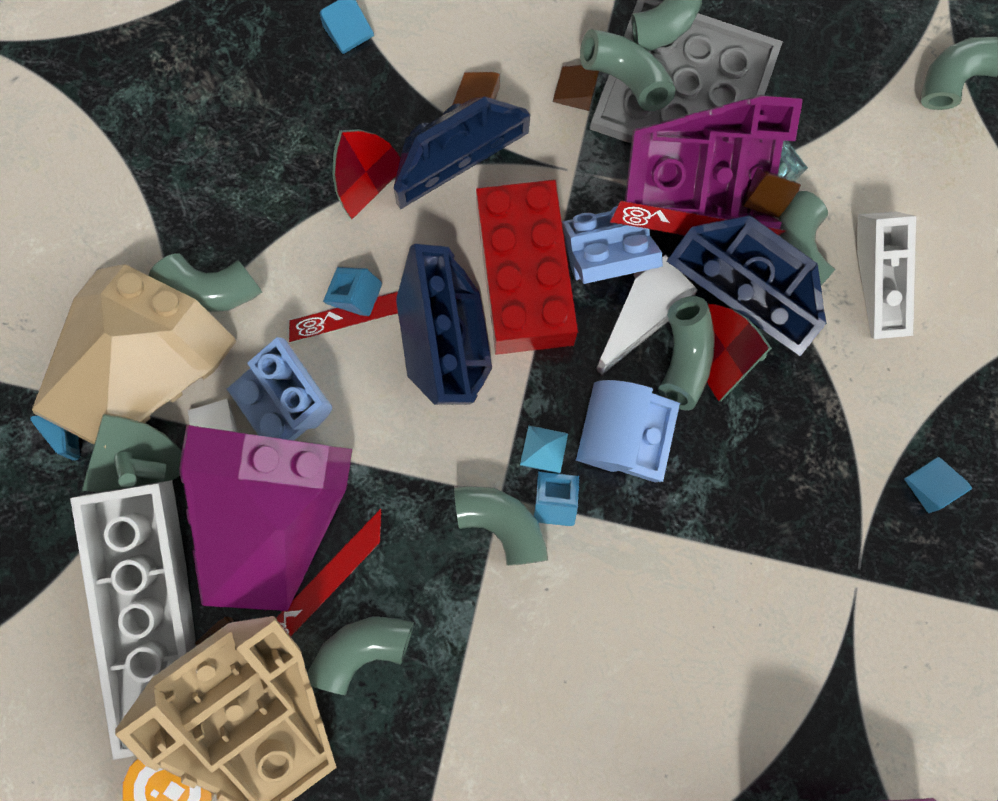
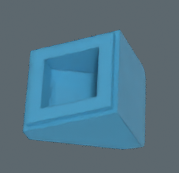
(345, 24)
(353, 290)
(61, 440)
(937, 485)
(556, 499)

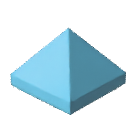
(544, 449)

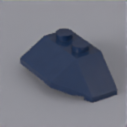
(456, 143)
(756, 277)
(442, 327)

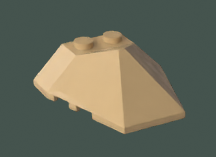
(127, 351)
(234, 717)

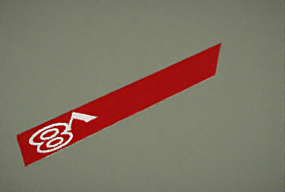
(662, 219)
(339, 318)
(331, 576)

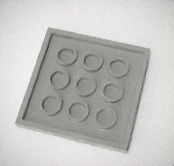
(709, 69)

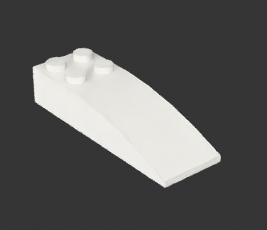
(133, 590)

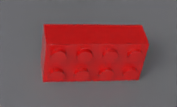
(526, 267)

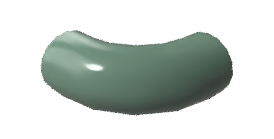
(664, 23)
(631, 65)
(954, 67)
(801, 222)
(213, 290)
(691, 353)
(505, 518)
(356, 645)

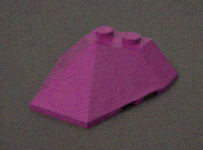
(711, 156)
(257, 512)

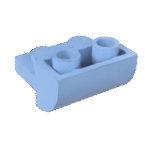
(607, 249)
(279, 394)
(628, 430)

